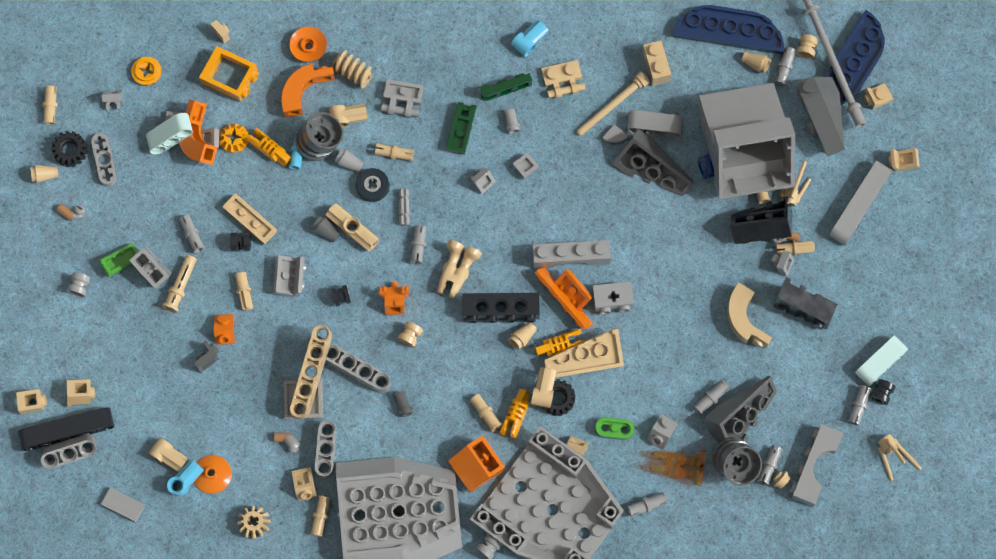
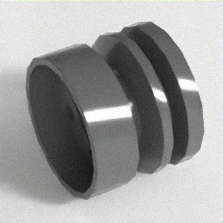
(319, 136)
(745, 466)

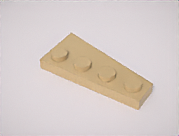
(591, 355)

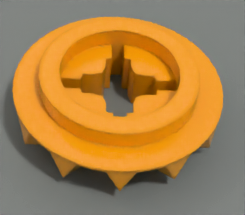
(142, 64)
(238, 144)

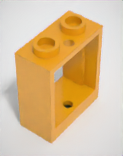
(212, 66)

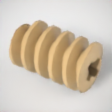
(352, 69)

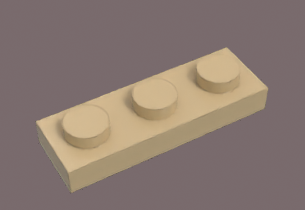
(249, 219)

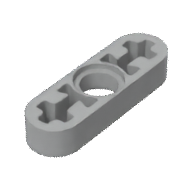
(101, 173)

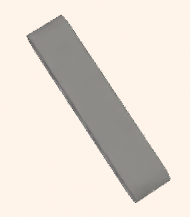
(860, 203)
(354, 371)

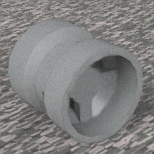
(78, 282)
(489, 546)

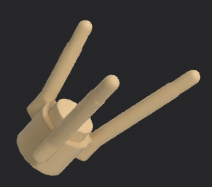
(793, 194)
(890, 445)

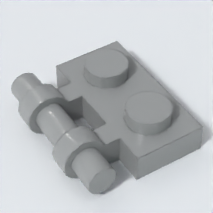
(402, 92)

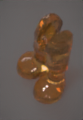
(673, 463)

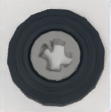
(382, 185)

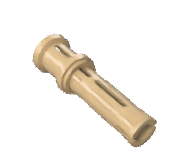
(176, 293)

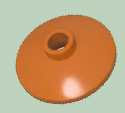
(307, 36)
(219, 480)

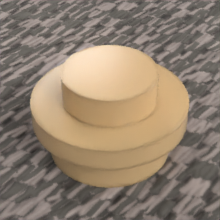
(781, 479)

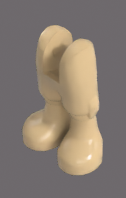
(454, 274)

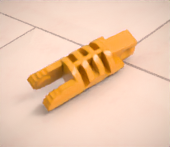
(269, 147)
(558, 343)
(516, 413)

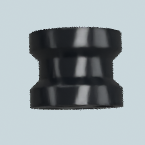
(341, 295)

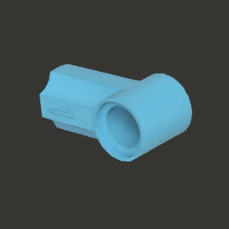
(527, 41)
(186, 476)

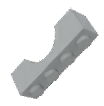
(586, 252)
(808, 488)

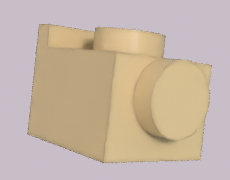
(79, 392)
(24, 399)

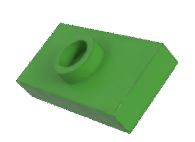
(118, 260)

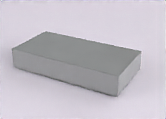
(123, 504)

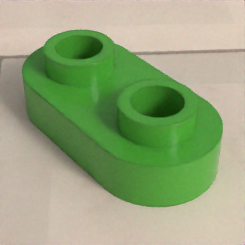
(614, 428)

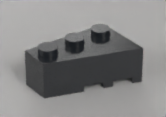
(764, 223)
(804, 305)

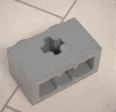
(150, 266)
(622, 293)

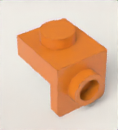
(224, 329)

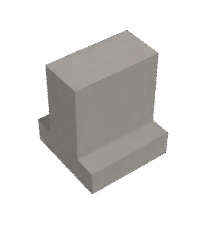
(748, 140)

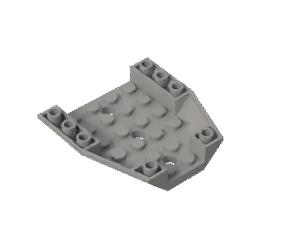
(556, 478)
(389, 483)

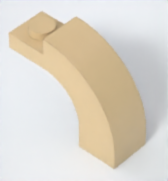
(738, 318)

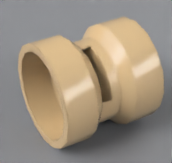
(807, 46)
(410, 334)

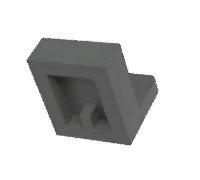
(204, 360)

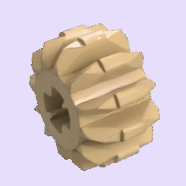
(248, 529)

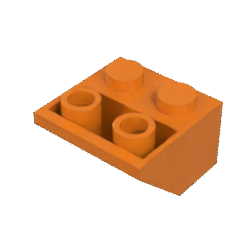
(476, 464)

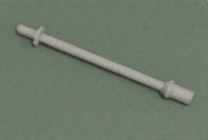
(853, 108)

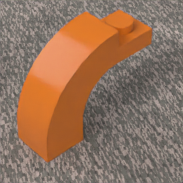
(298, 83)
(194, 145)

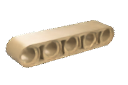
(313, 381)

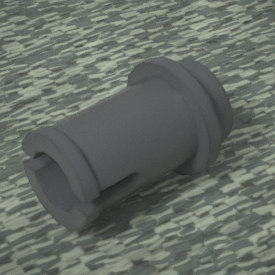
(403, 404)

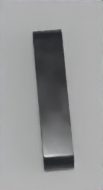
(65, 428)

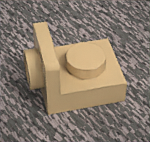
(877, 96)
(304, 484)

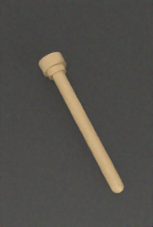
(640, 81)

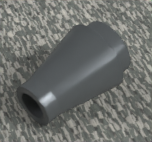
(324, 228)

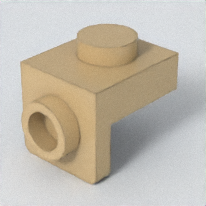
(904, 159)

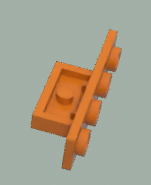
(569, 293)

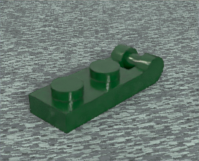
(505, 87)
(461, 128)

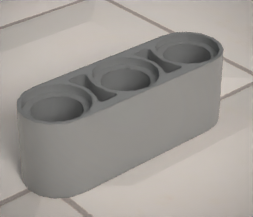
(655, 123)
(325, 440)
(62, 458)

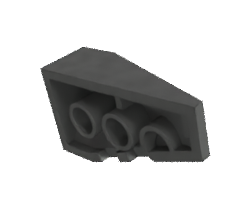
(823, 108)
(648, 160)
(740, 412)

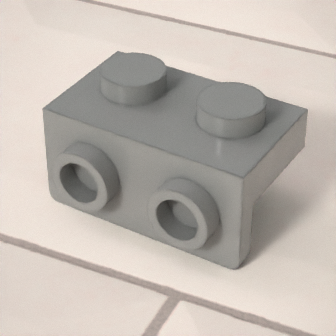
(289, 275)

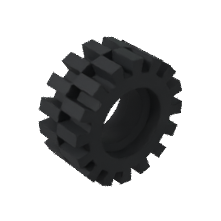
(69, 159)
(569, 401)

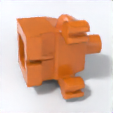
(394, 298)

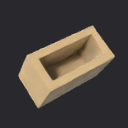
(656, 63)

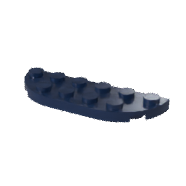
(730, 28)
(859, 54)

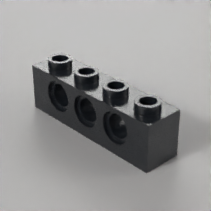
(471, 301)

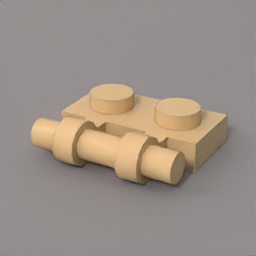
(562, 74)

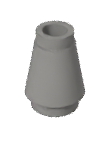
(348, 160)

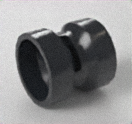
(240, 241)
(882, 392)

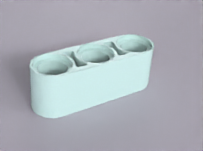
(169, 133)
(881, 360)

